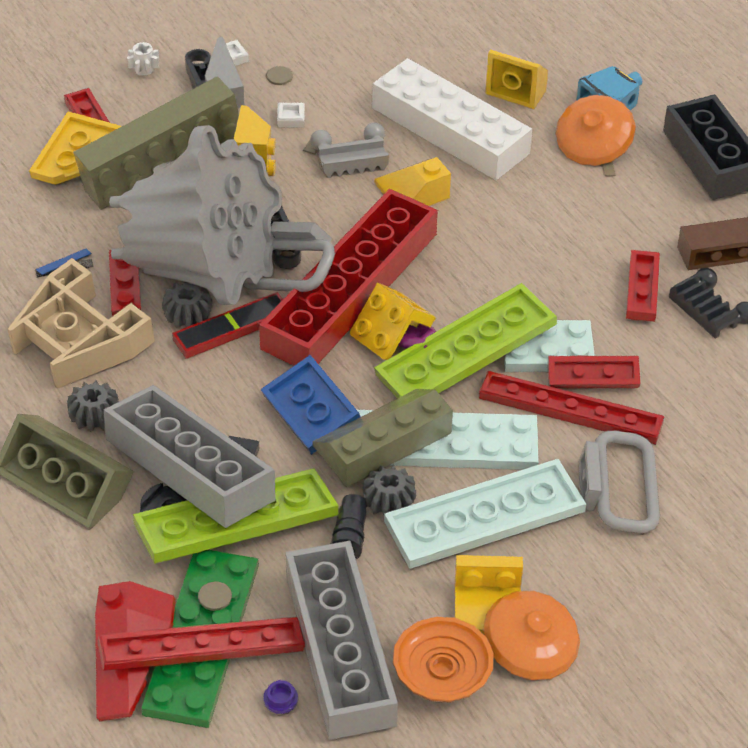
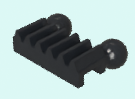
(697, 299)

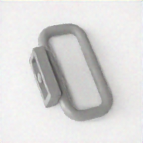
(300, 237)
(595, 482)

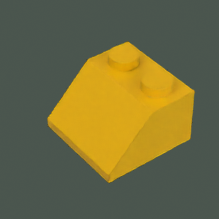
(255, 130)

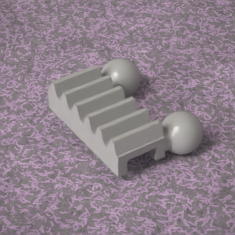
(351, 154)

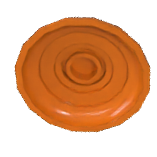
(595, 130)
(532, 635)
(443, 659)

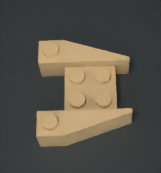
(75, 332)

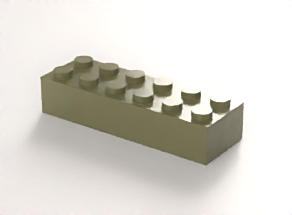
(160, 136)

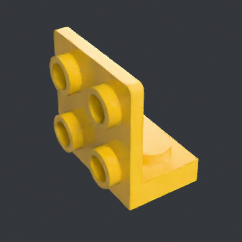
(387, 319)
(482, 582)

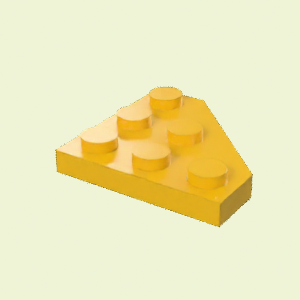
(57, 158)

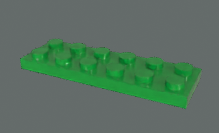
(191, 690)

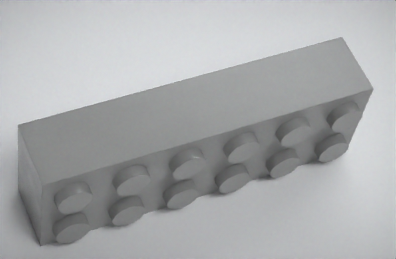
(190, 455)
(341, 640)

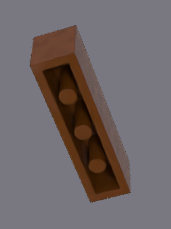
(714, 243)

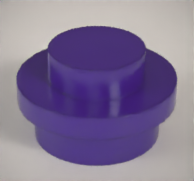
(280, 697)

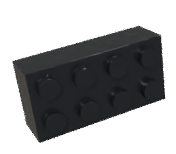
(710, 144)

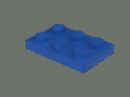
(309, 402)

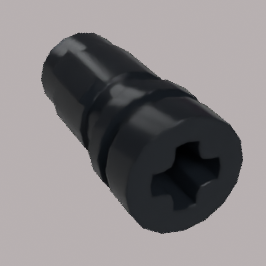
(351, 523)

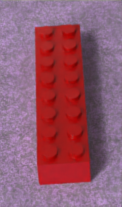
(368, 254)

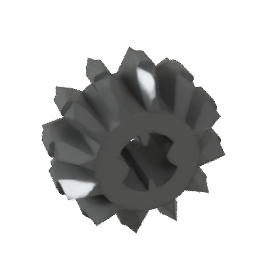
(186, 304)
(88, 404)
(389, 489)

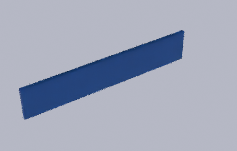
(56, 264)

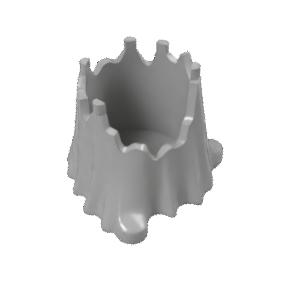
(203, 217)

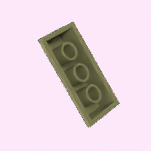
(386, 435)
(62, 469)

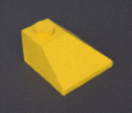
(515, 79)
(423, 181)

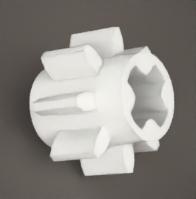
(143, 58)

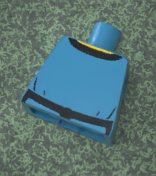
(611, 83)

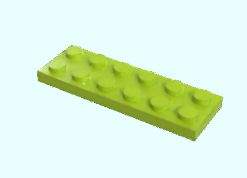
(468, 343)
(186, 529)

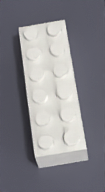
(452, 119)

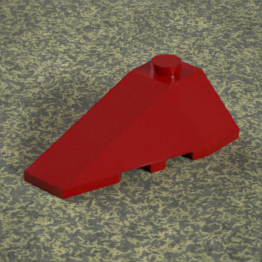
(119, 610)

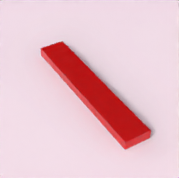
(569, 406)
(200, 643)

